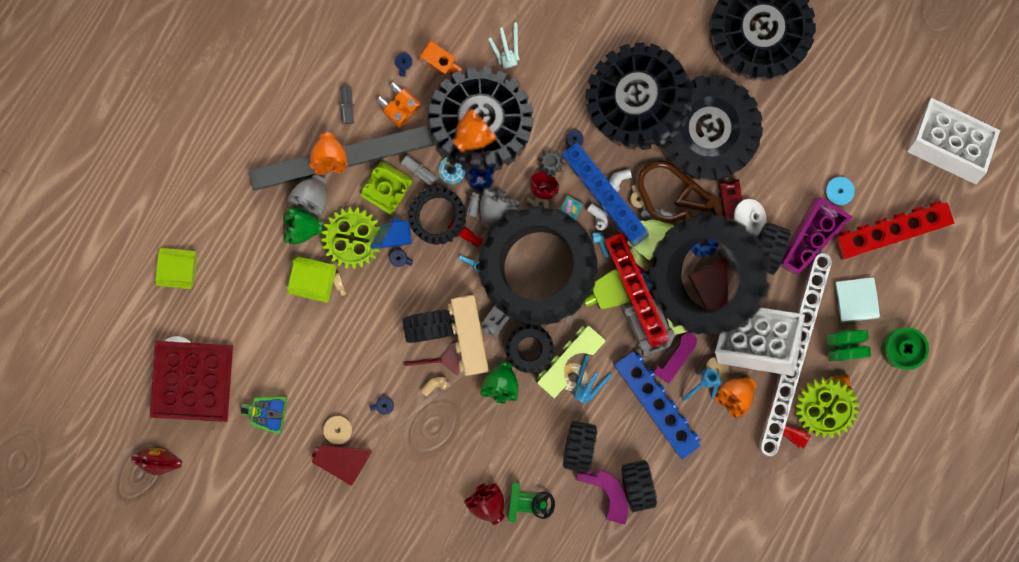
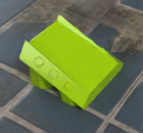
(386, 187)
(176, 268)
(311, 279)

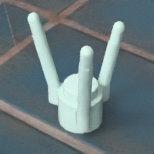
(508, 58)

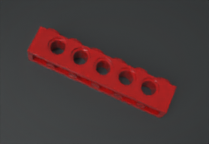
(942, 218)
(636, 290)

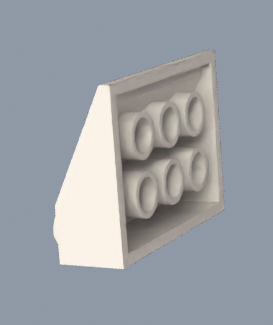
(954, 141)
(764, 343)

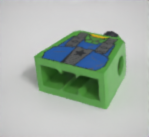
(266, 413)

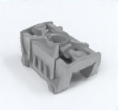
(639, 334)

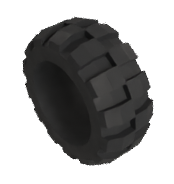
(506, 234)
(668, 274)

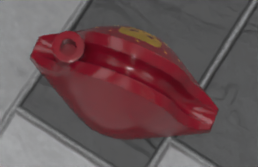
(156, 461)

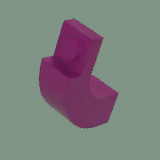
(617, 497)

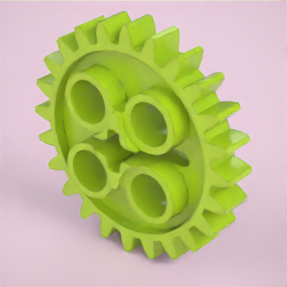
(355, 221)
(841, 416)

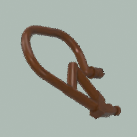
(712, 200)

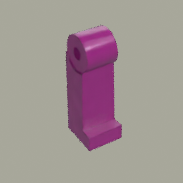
(686, 345)

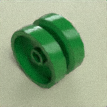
(848, 345)
(916, 345)

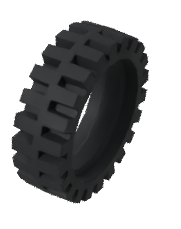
(417, 205)

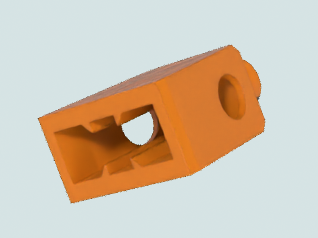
(432, 53)

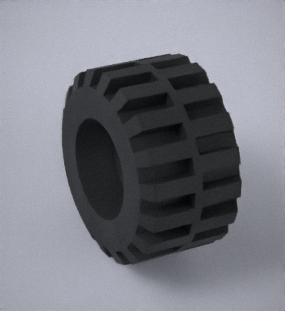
(775, 243)
(427, 326)
(543, 359)
(580, 446)
(639, 486)

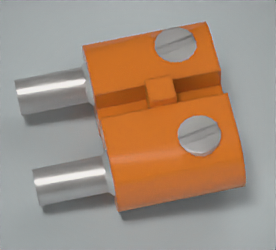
(402, 107)

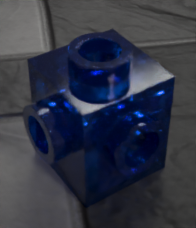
(475, 181)

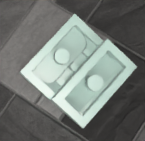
(857, 300)

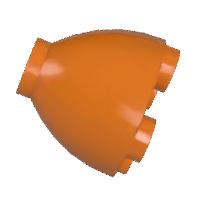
(472, 132)
(328, 155)
(737, 395)

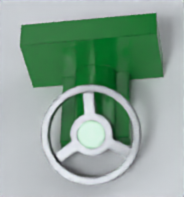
(529, 503)

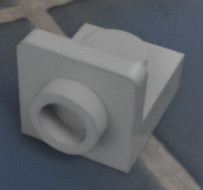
(494, 322)

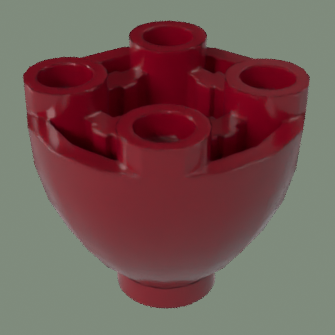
(487, 503)

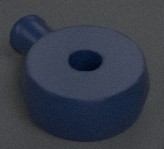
(403, 66)
(574, 133)
(403, 258)
(379, 405)

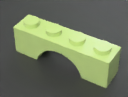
(586, 342)

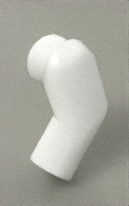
(617, 177)
(600, 216)

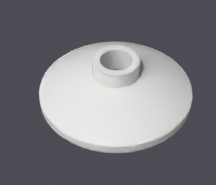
(744, 214)

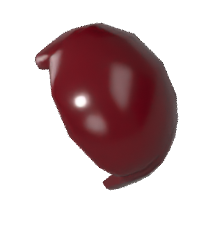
(543, 186)

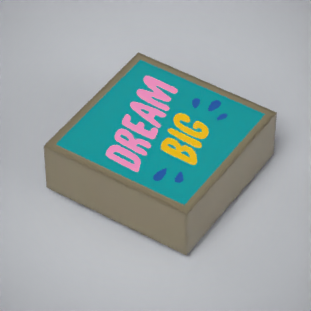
(572, 207)

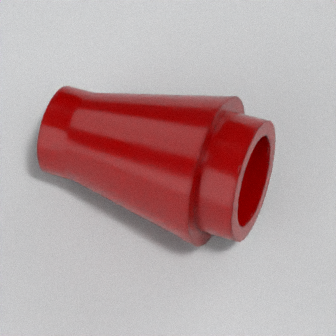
(796, 436)

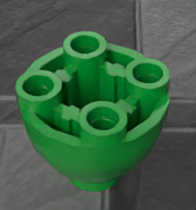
(300, 225)
(501, 384)

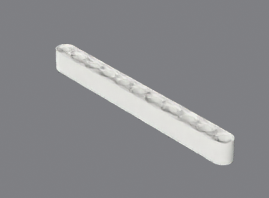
(791, 383)

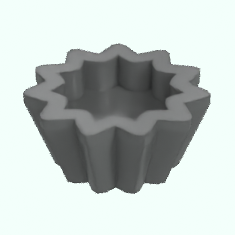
(551, 162)

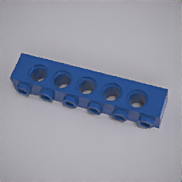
(605, 194)
(682, 448)

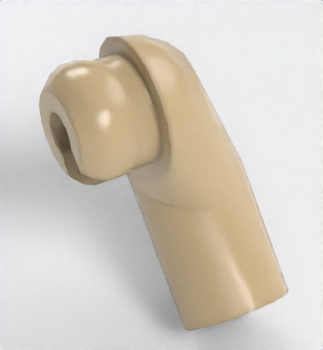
(434, 383)

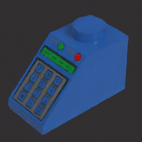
(393, 234)

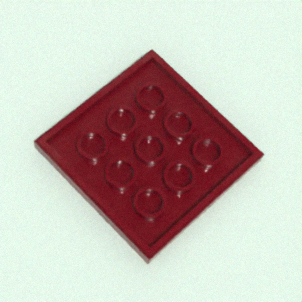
(191, 381)

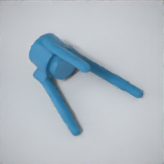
(708, 379)
(584, 392)

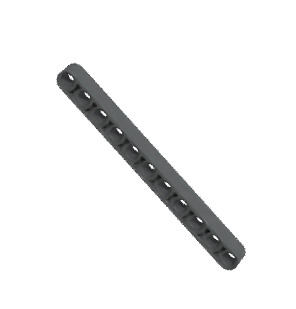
(356, 154)

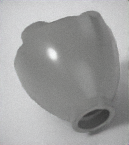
(310, 195)
(495, 206)

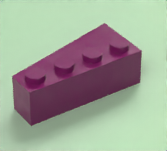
(813, 233)

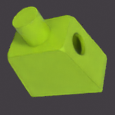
(608, 292)

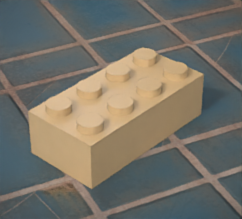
(469, 335)

